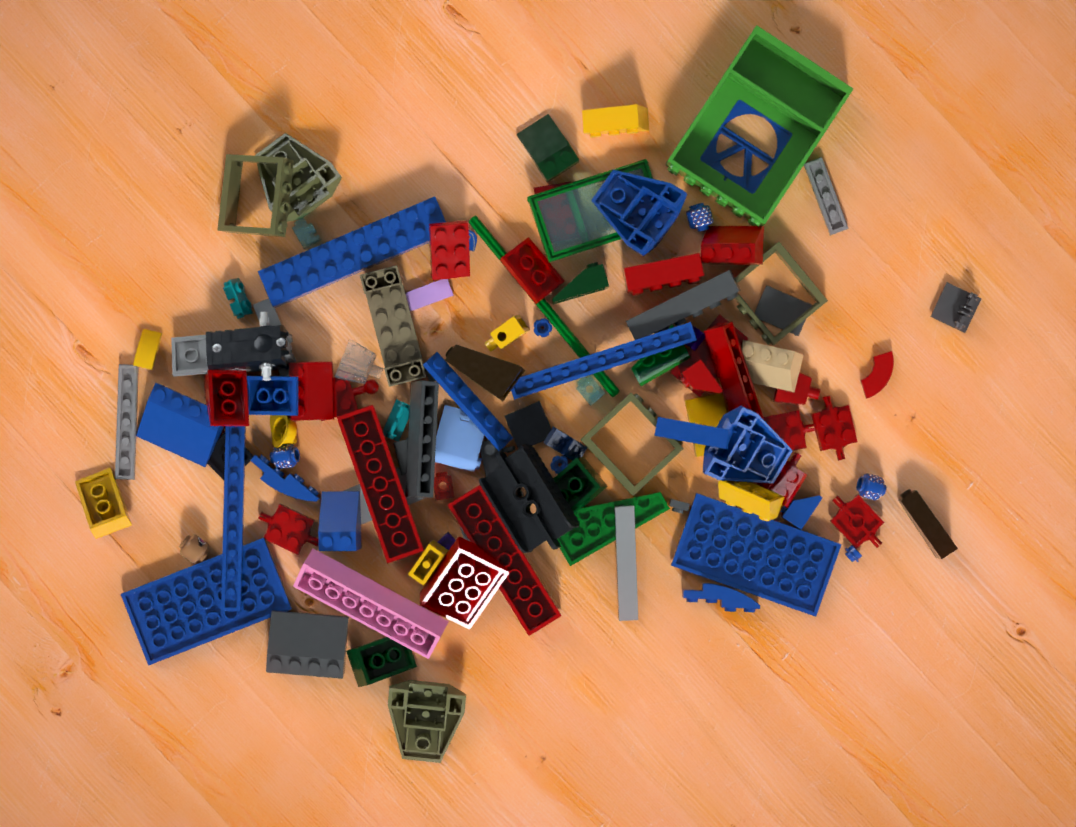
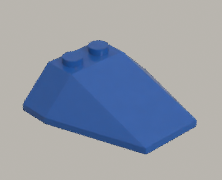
(639, 208)
(753, 450)

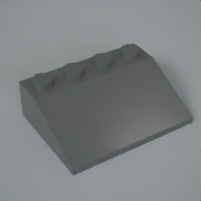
(307, 644)

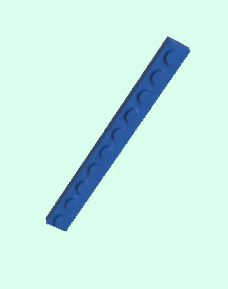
(604, 360)
(233, 518)

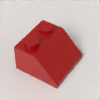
(700, 379)

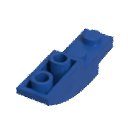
(290, 486)
(729, 598)

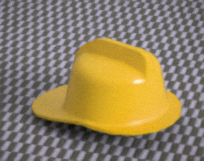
(282, 430)

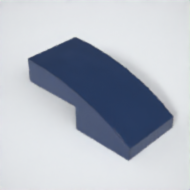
(565, 444)

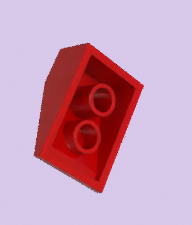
(227, 397)

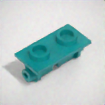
(235, 289)
(397, 420)

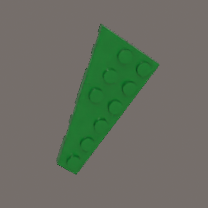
(598, 525)

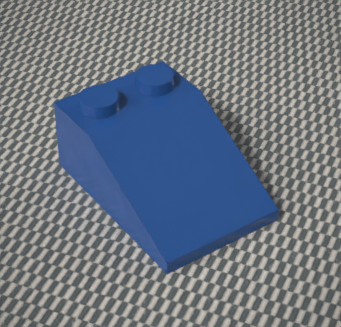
(274, 396)
(340, 521)

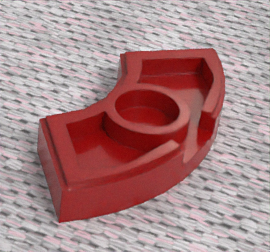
(879, 375)

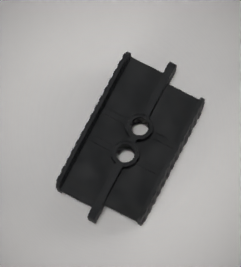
(552, 514)

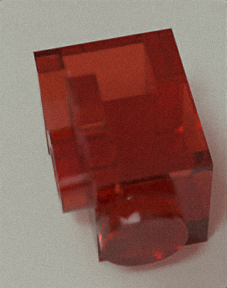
(446, 493)

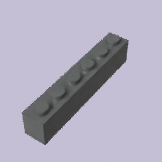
(684, 305)
(422, 439)

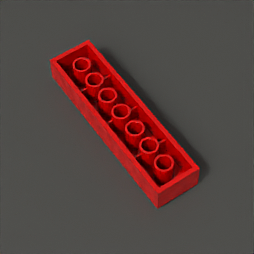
(380, 484)
(522, 585)

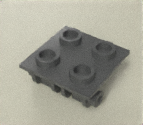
(956, 307)

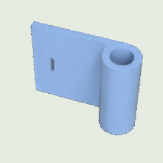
(458, 441)

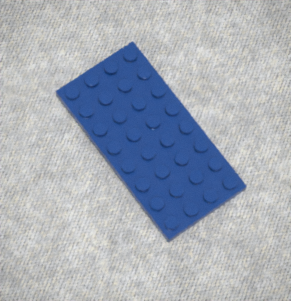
(756, 555)
(186, 605)

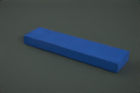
(692, 433)

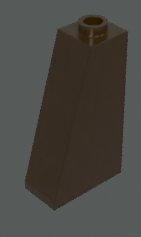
(487, 371)
(927, 524)

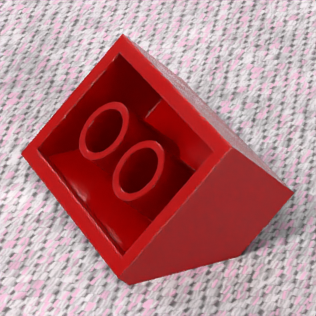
(733, 245)
(314, 390)

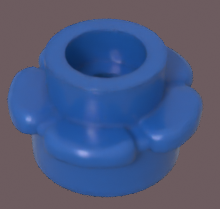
(547, 327)
(554, 464)
(853, 554)

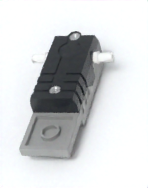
(243, 349)

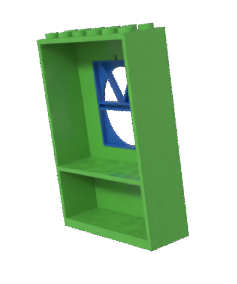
(784, 90)

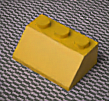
(751, 498)

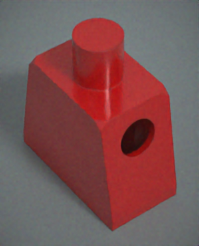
(801, 392)

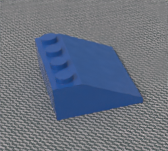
(178, 425)

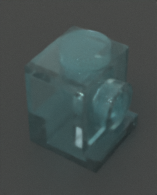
(305, 233)
(592, 397)

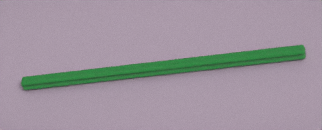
(545, 308)

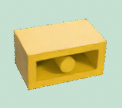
(428, 562)

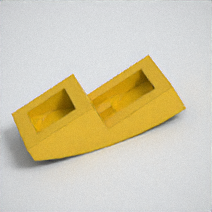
(147, 349)

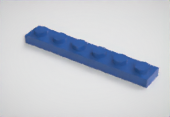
(467, 401)

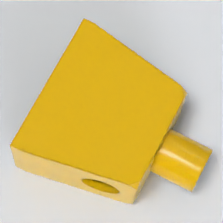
(513, 328)

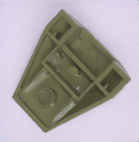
(312, 179)
(425, 718)

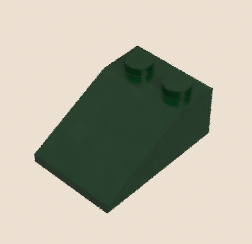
(548, 148)
(587, 282)
(579, 483)
(379, 660)

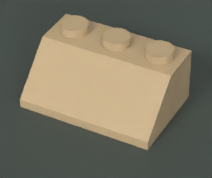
(772, 365)

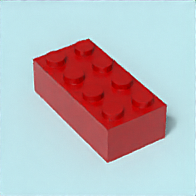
(663, 273)

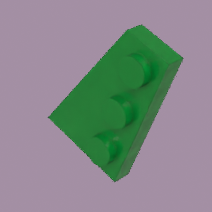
(659, 363)

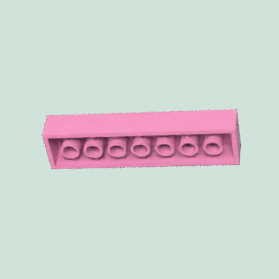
(370, 603)

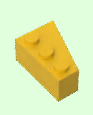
(615, 120)

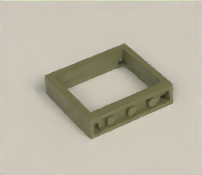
(231, 191)
(802, 278)
(650, 415)

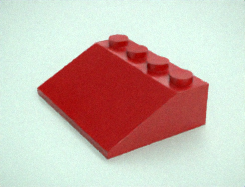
(463, 583)

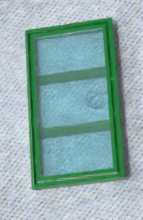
(570, 220)

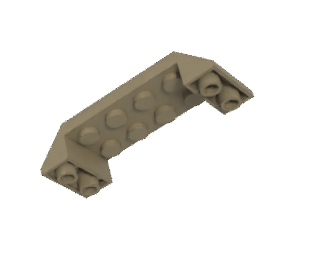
(393, 325)

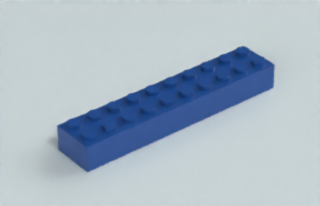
(350, 253)

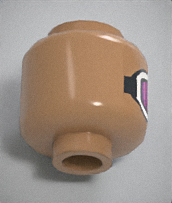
(194, 548)

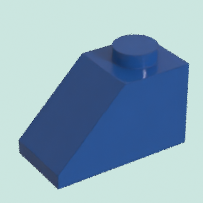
(800, 510)

